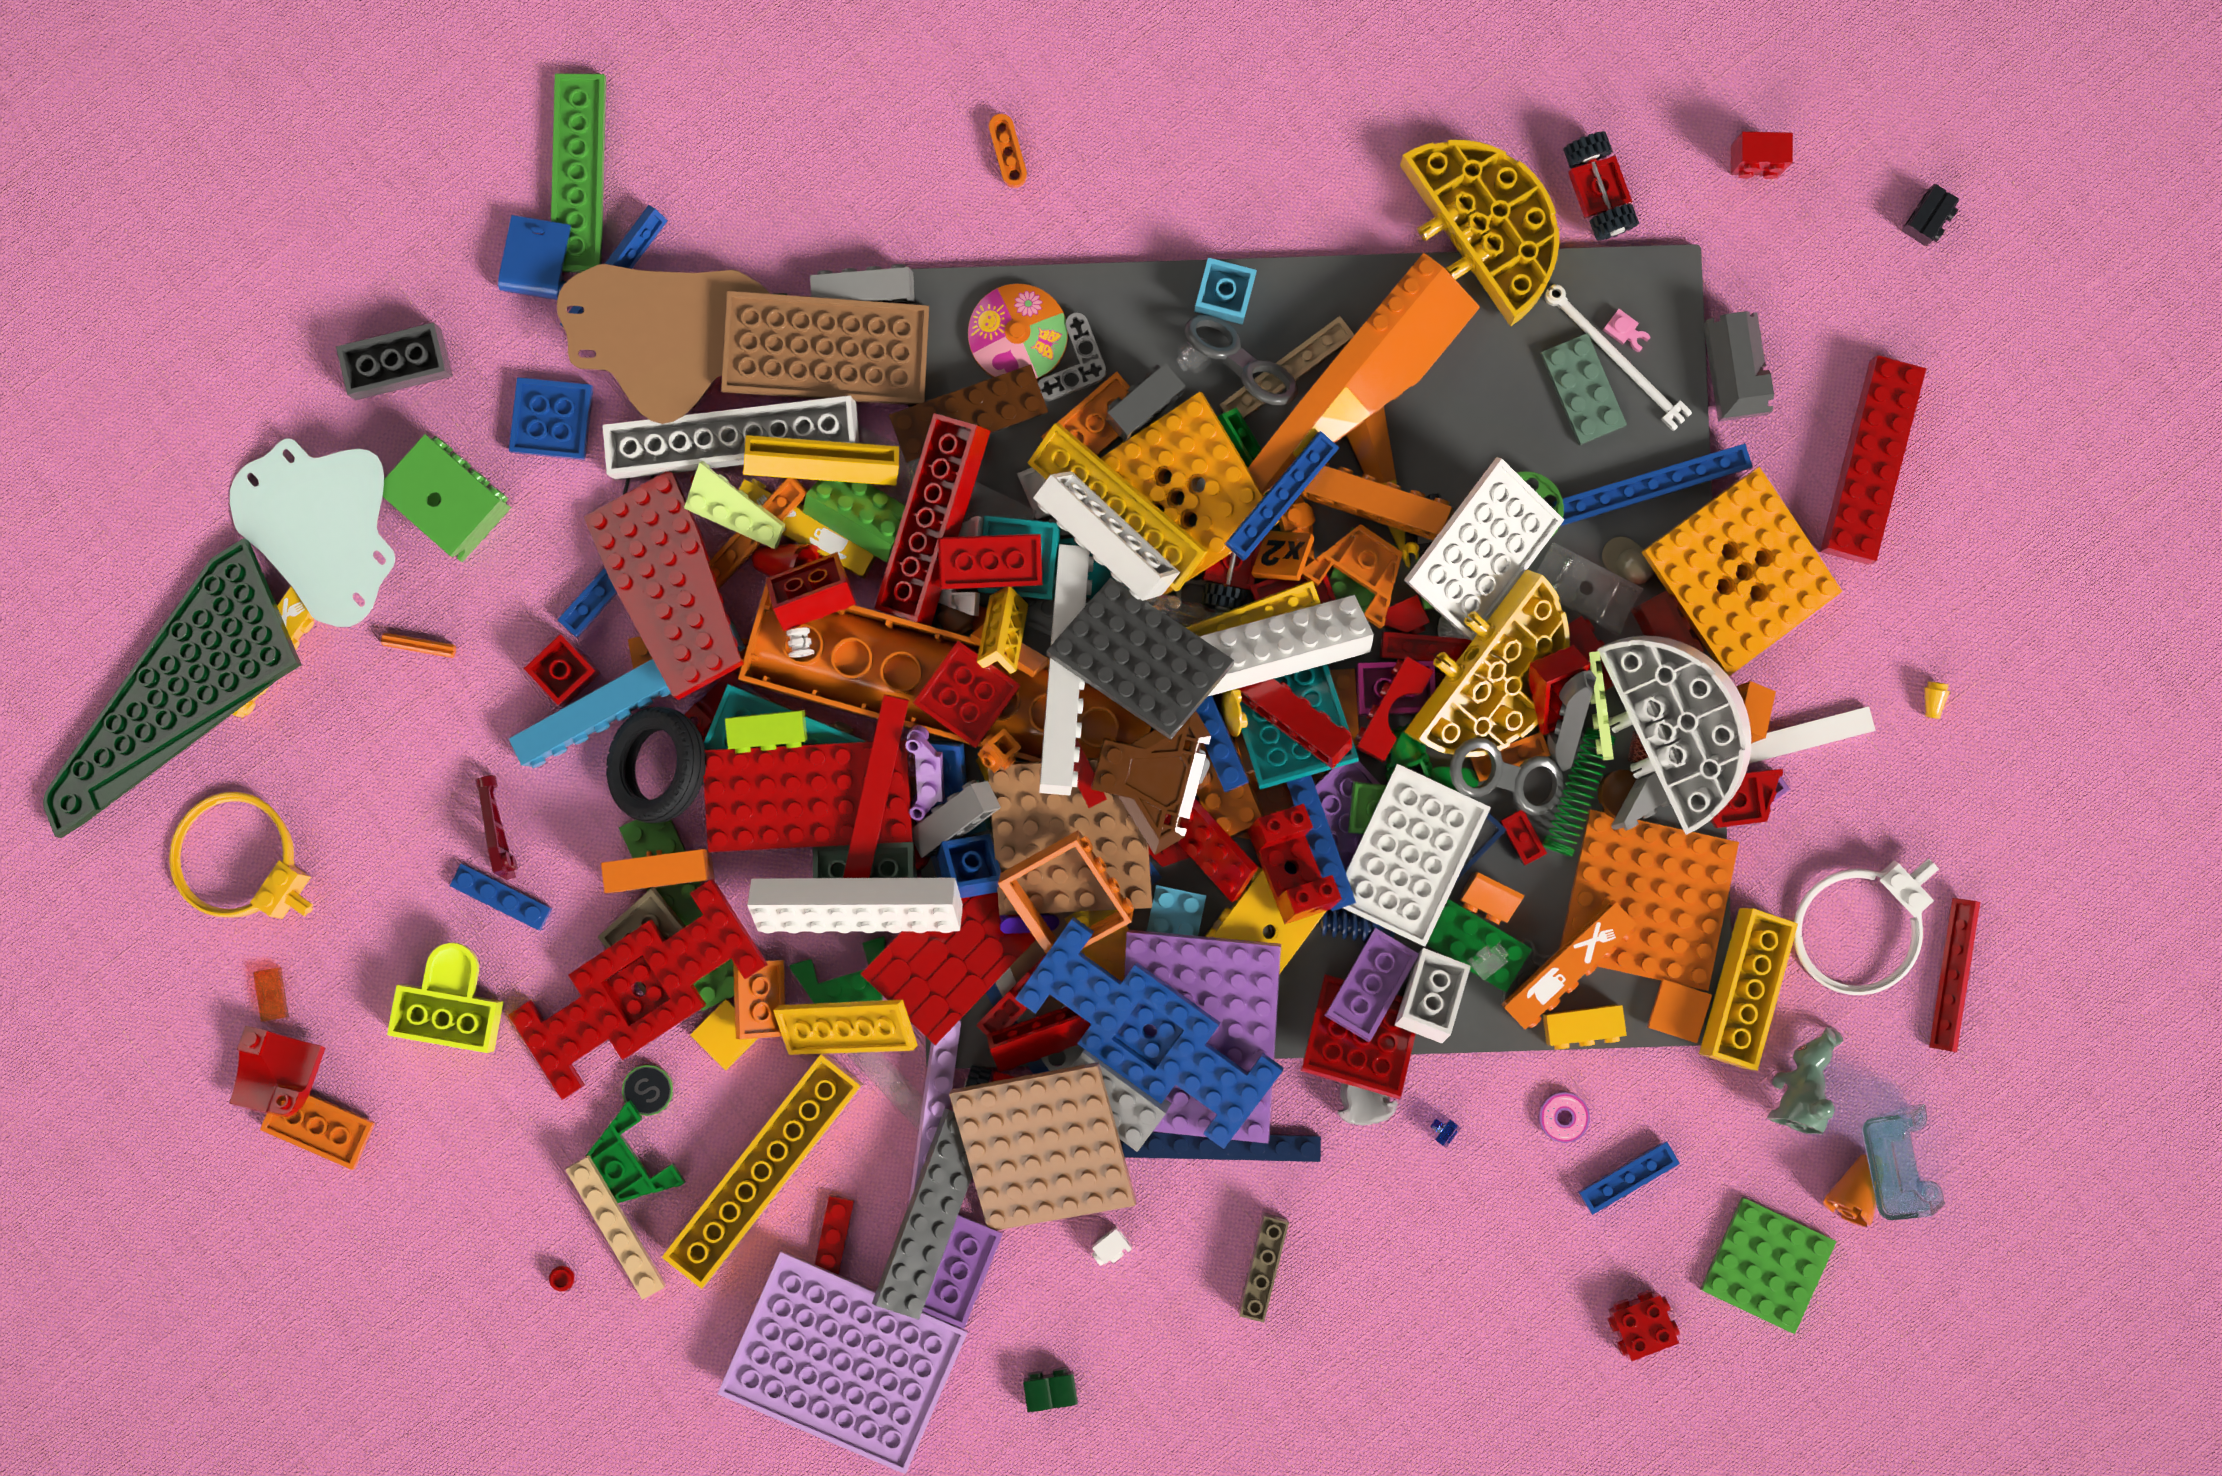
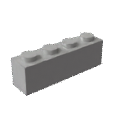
(873, 285)
(955, 817)

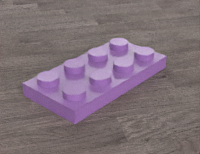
(1371, 985)
(962, 1271)

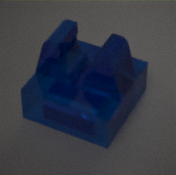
(1446, 1132)

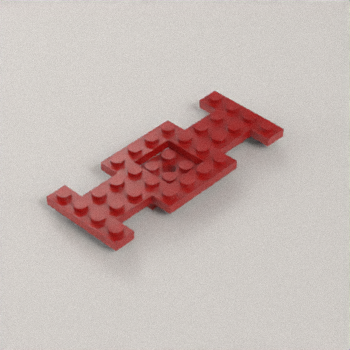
(615, 1009)

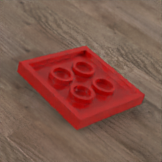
(966, 695)

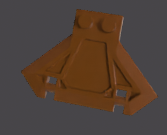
(1155, 779)

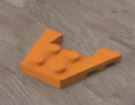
(1365, 560)

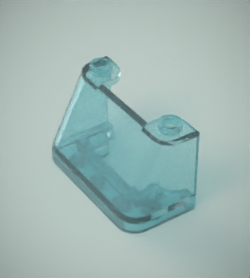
(1894, 1165)

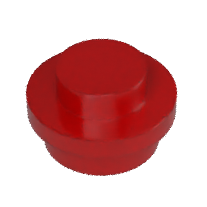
(561, 1278)

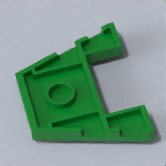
(846, 988)
(621, 1166)

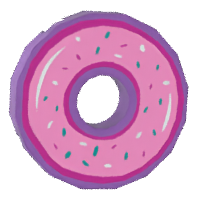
(1564, 1132)

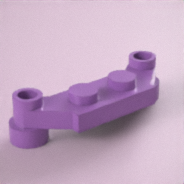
(928, 772)

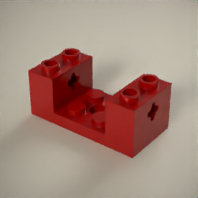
(1283, 839)

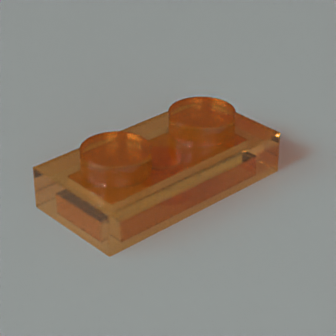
(271, 994)

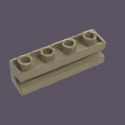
(1263, 1267)

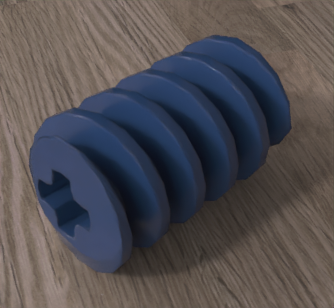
(1346, 924)

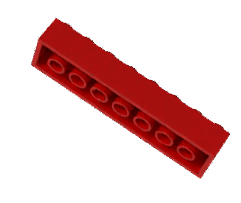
(1873, 460)
(931, 511)

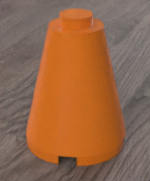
(1854, 1194)

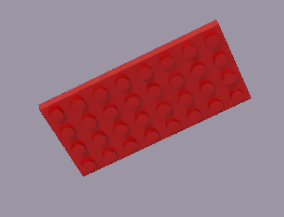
(797, 797)

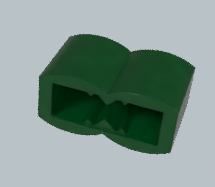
(1050, 1390)

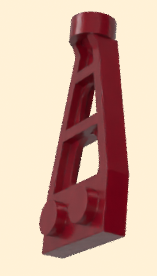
(498, 850)

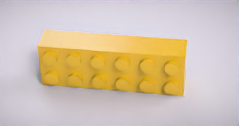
(1748, 988)

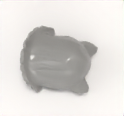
(1364, 1106)

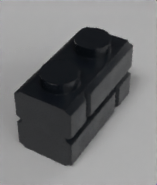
(1930, 215)

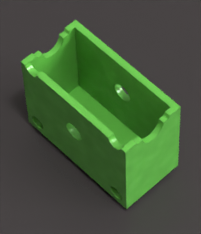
(444, 497)

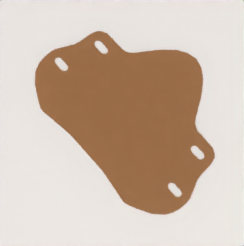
(652, 331)

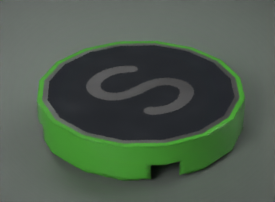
(648, 1089)

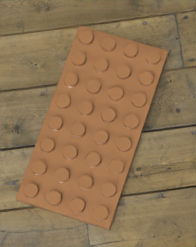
(825, 348)

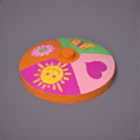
(1017, 329)

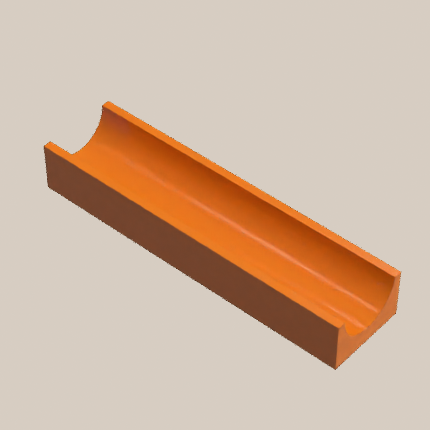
(875, 654)

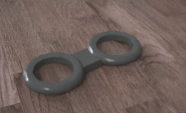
(1241, 361)
(1506, 776)

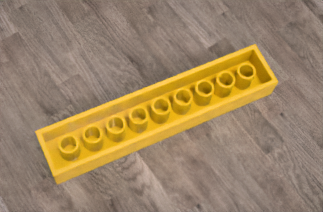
(762, 1170)

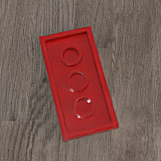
(989, 561)

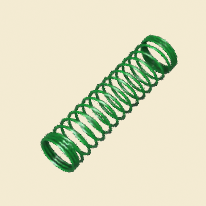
(1590, 733)

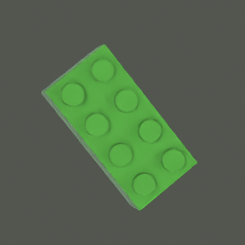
(856, 513)

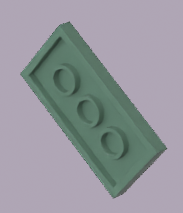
(1583, 389)

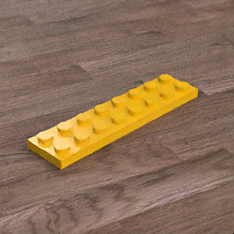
(1065, 453)

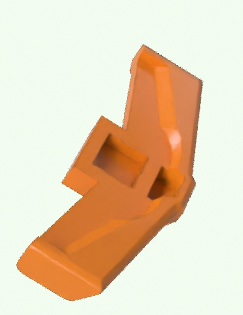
(1299, 519)

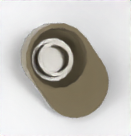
(1625, 559)

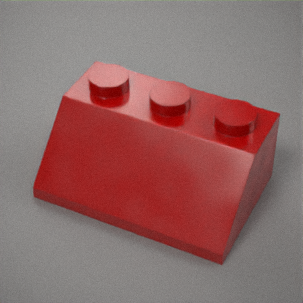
(810, 591)

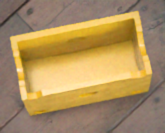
(1255, 911)

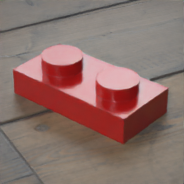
(1523, 837)

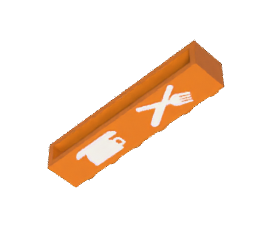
(1569, 964)

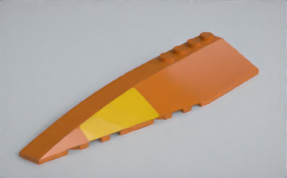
(1375, 366)

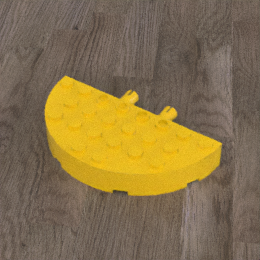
(1492, 215)
(1489, 684)

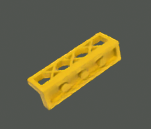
(999, 625)

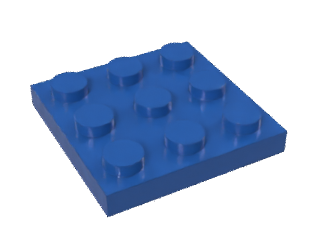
(551, 418)

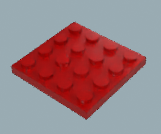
(1351, 1060)

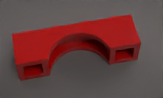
(1408, 680)

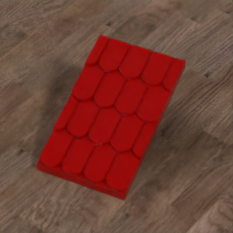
(947, 972)

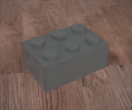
(1144, 401)

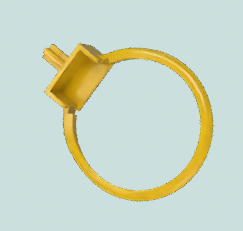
(279, 889)

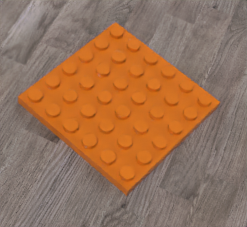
(1666, 884)

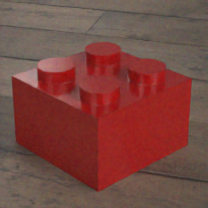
(1761, 154)
(562, 670)

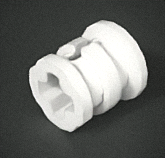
(799, 642)

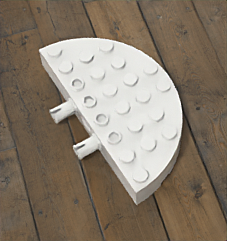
(1686, 721)

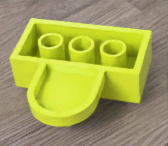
(445, 1005)

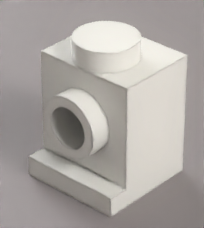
(1110, 1247)

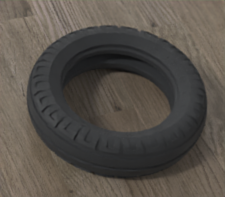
(689, 767)

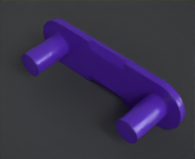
(1015, 924)

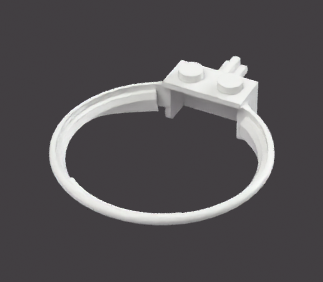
(1907, 891)

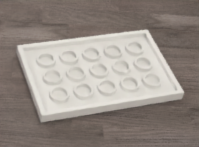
(1484, 547)
(1413, 853)

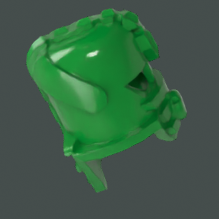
(1408, 754)

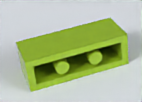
(766, 730)

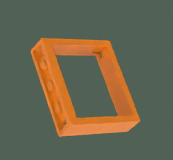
(1030, 914)

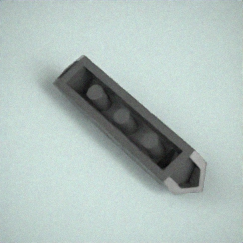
(1575, 703)

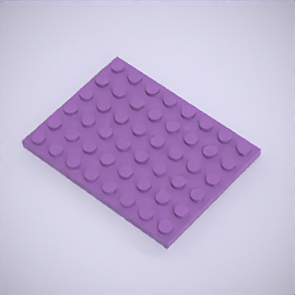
(1234, 985)

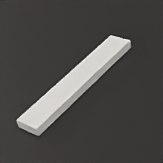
(1812, 734)

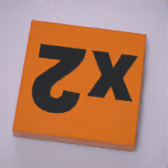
(1283, 555)

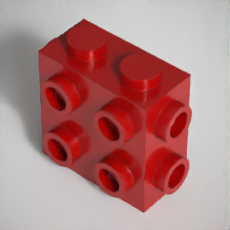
(1643, 1325)

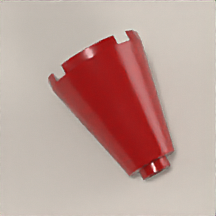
(783, 558)

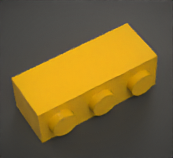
(1584, 1026)

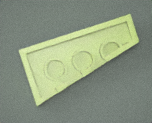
(724, 504)
(1600, 720)

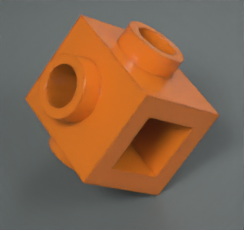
(999, 750)

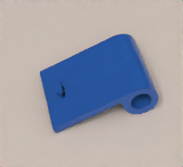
(534, 261)

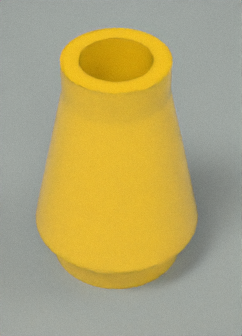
(1935, 698)

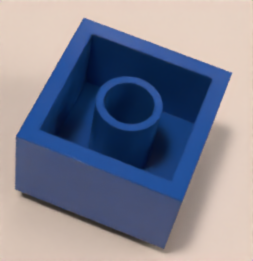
(971, 864)

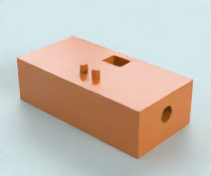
(657, 870)

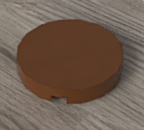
(1614, 790)

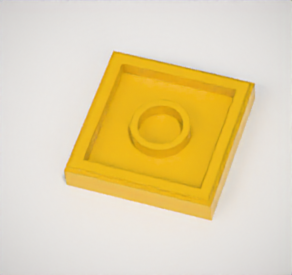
(718, 1036)

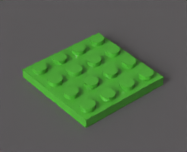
(1768, 1265)

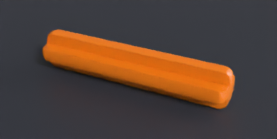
(418, 645)

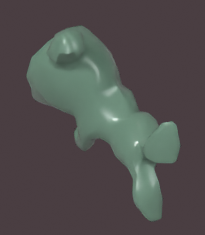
(1804, 1102)

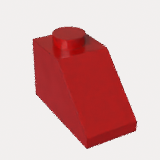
(1406, 617)

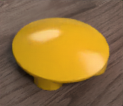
(1231, 712)

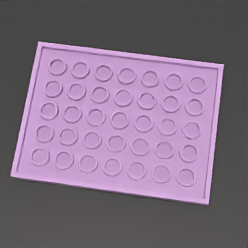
(840, 1364)

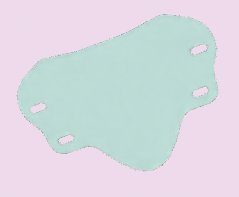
(317, 526)

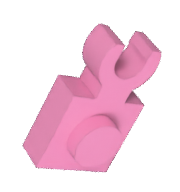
(1622, 328)

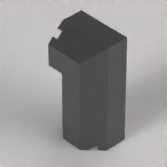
(1737, 366)

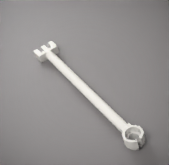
(1672, 411)

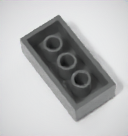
(394, 361)

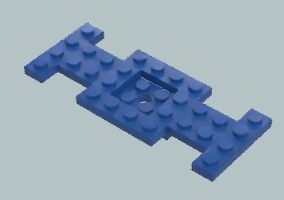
(1176, 1050)

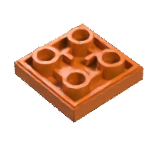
(1679, 1011)

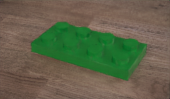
(1464, 934)

